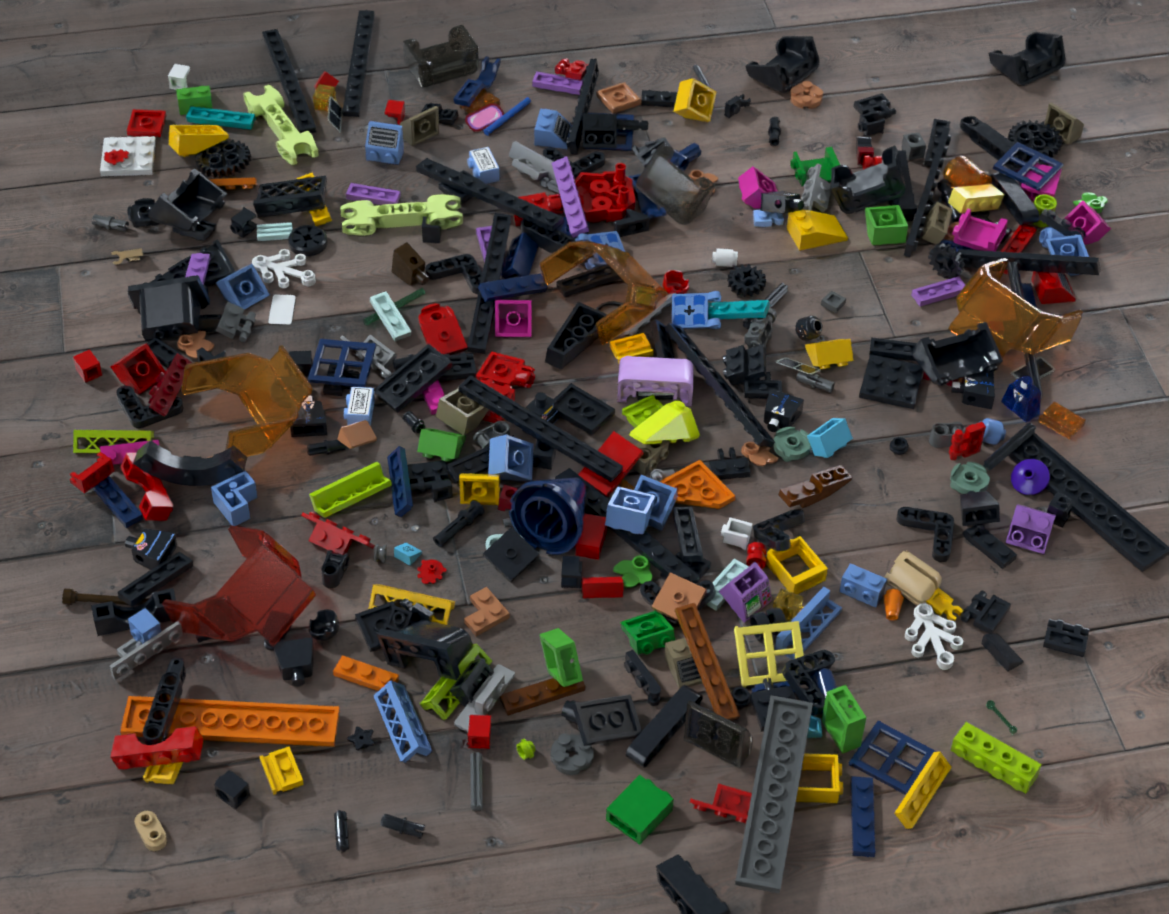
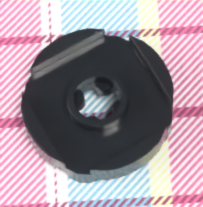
(136, 212)

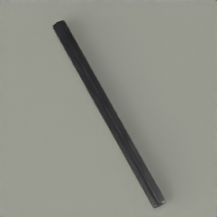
(1030, 359)

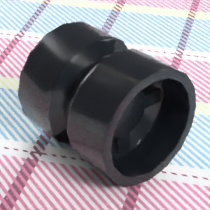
(771, 616)

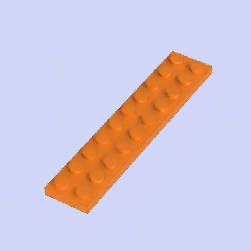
(243, 721)

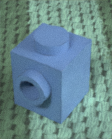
(143, 626)

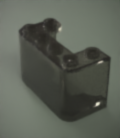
(442, 61)

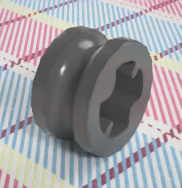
(380, 553)

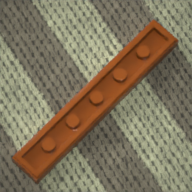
(706, 662)

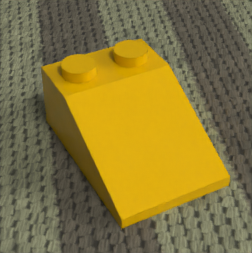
(195, 138)
(814, 229)

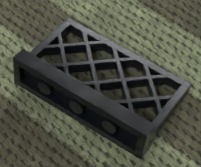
(295, 202)

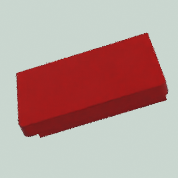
(602, 587)

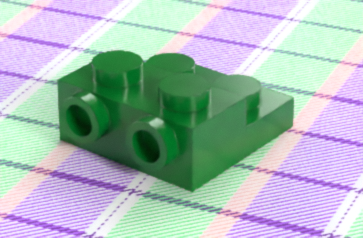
(648, 632)

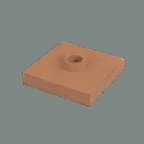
(618, 97)
(677, 593)

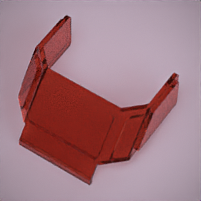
(258, 597)

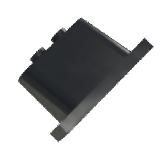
(169, 306)
(430, 641)

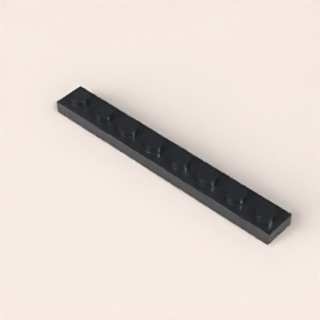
(584, 103)
(1034, 262)

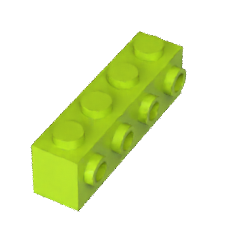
(995, 757)

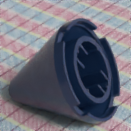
(550, 513)

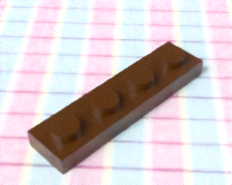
(537, 695)

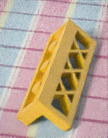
(414, 597)

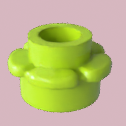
(526, 749)

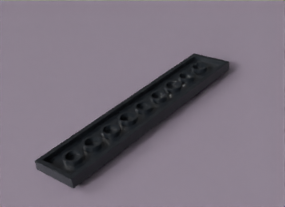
(1095, 506)

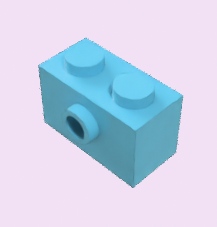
(830, 437)

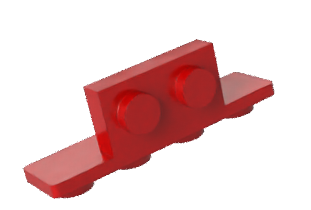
(332, 538)
(727, 801)

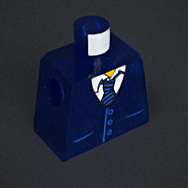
(1023, 398)

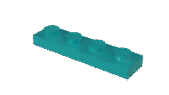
(220, 117)
(738, 309)

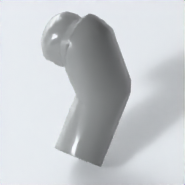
(659, 475)

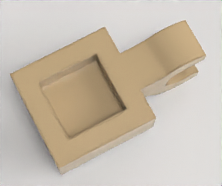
(131, 254)

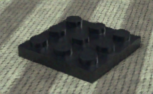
(891, 381)

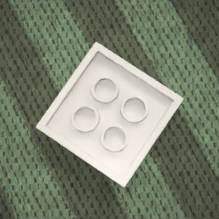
(139, 160)

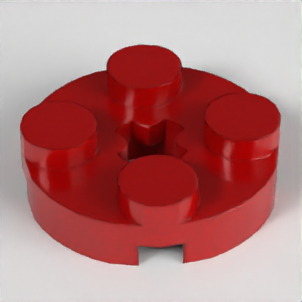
(433, 311)

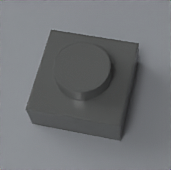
(833, 301)

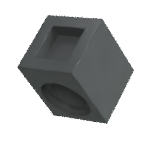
(914, 146)

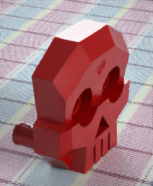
(606, 194)

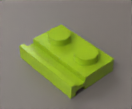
(641, 410)

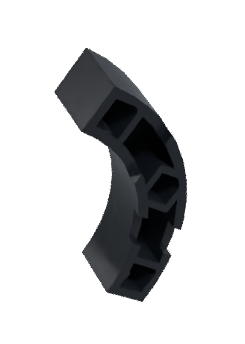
(189, 469)

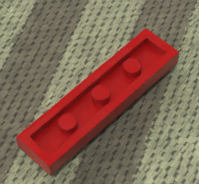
(1019, 240)

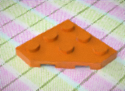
(699, 487)

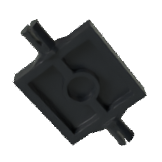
(761, 700)

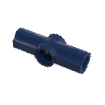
(685, 156)

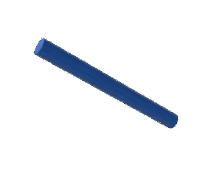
(507, 116)

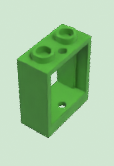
(558, 652)
(843, 723)

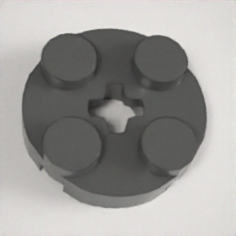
(561, 759)

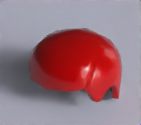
(675, 283)

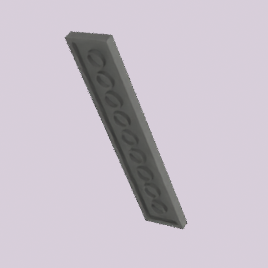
(774, 795)

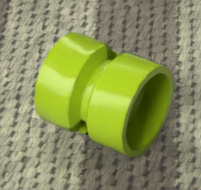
(1044, 202)

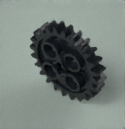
(1037, 137)
(236, 157)

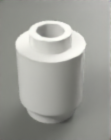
(725, 257)

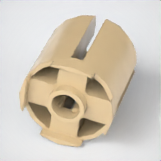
(913, 578)

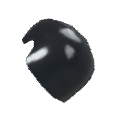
(324, 626)

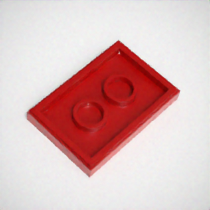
(620, 451)

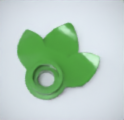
(1094, 201)
(632, 572)

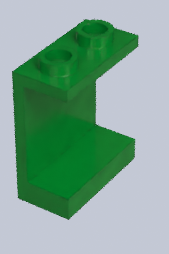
(801, 167)

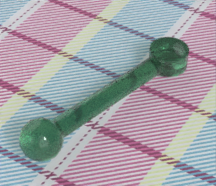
(991, 705)

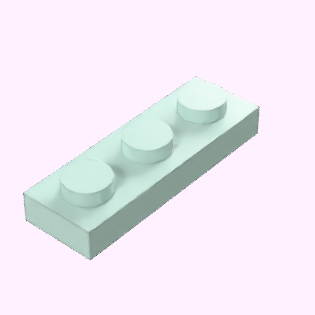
(390, 316)
(729, 573)

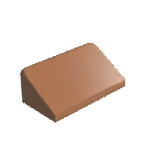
(356, 434)

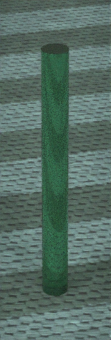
(405, 300)

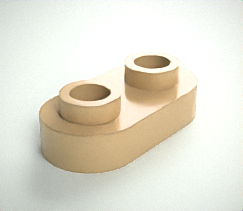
(149, 829)

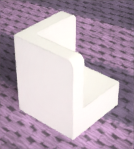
(177, 76)

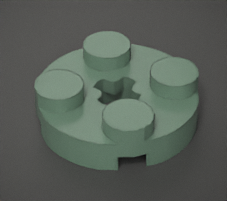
(791, 452)
(971, 469)

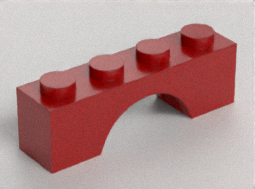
(156, 502)
(182, 746)

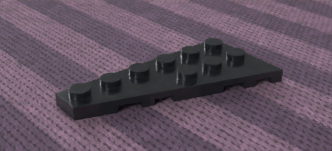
(218, 267)

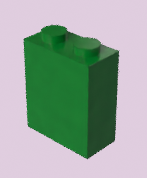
(639, 809)

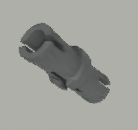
(110, 223)
(815, 381)

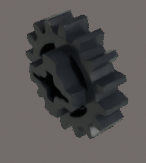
(946, 261)
(746, 280)

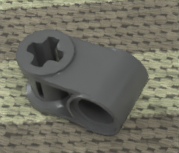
(497, 429)
(942, 434)

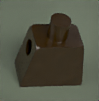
(409, 265)

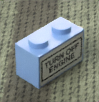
(483, 165)
(360, 405)

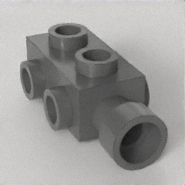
(760, 330)

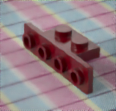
(168, 385)

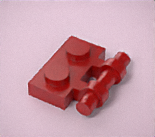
(571, 70)
(970, 441)

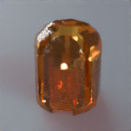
(965, 172)

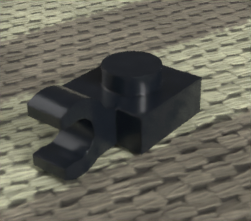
(734, 105)

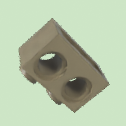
(937, 223)
(652, 456)

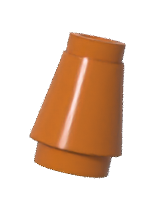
(893, 602)

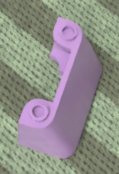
(657, 376)

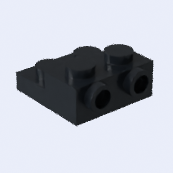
(744, 364)

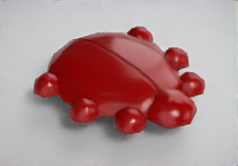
(115, 156)
(430, 571)

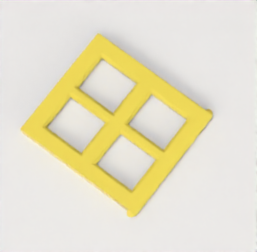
(769, 651)

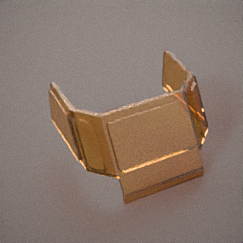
(641, 292)
(1009, 317)
(268, 389)

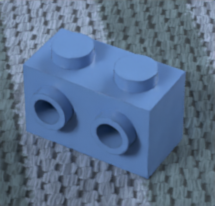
(863, 585)

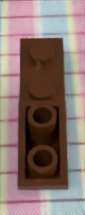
(817, 488)

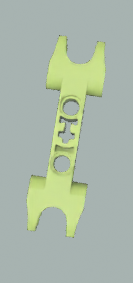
(291, 141)
(369, 217)

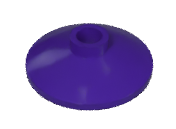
(1036, 482)

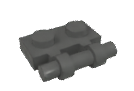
(230, 320)

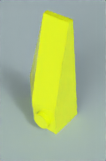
(668, 423)

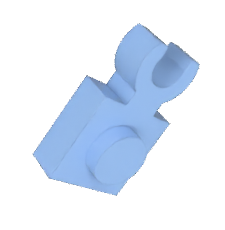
(766, 218)

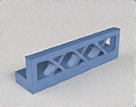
(805, 616)
(404, 716)

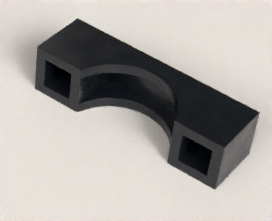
(112, 618)

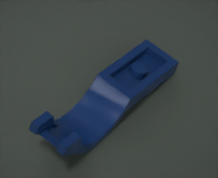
(473, 87)
(645, 204)

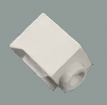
(737, 533)

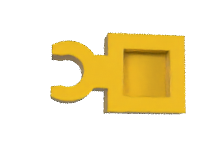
(942, 604)

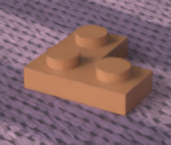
(489, 612)

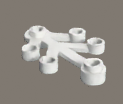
(264, 263)
(925, 615)

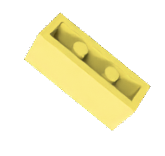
(976, 198)

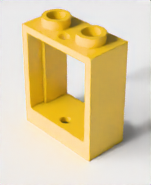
(805, 580)
(822, 762)

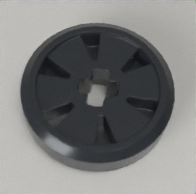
(307, 240)

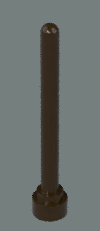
(70, 596)

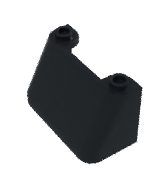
(1041, 57)
(794, 62)
(869, 185)
(188, 203)
(958, 355)

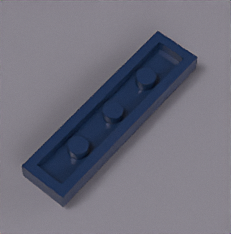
(512, 287)
(400, 481)
(118, 502)
(862, 816)

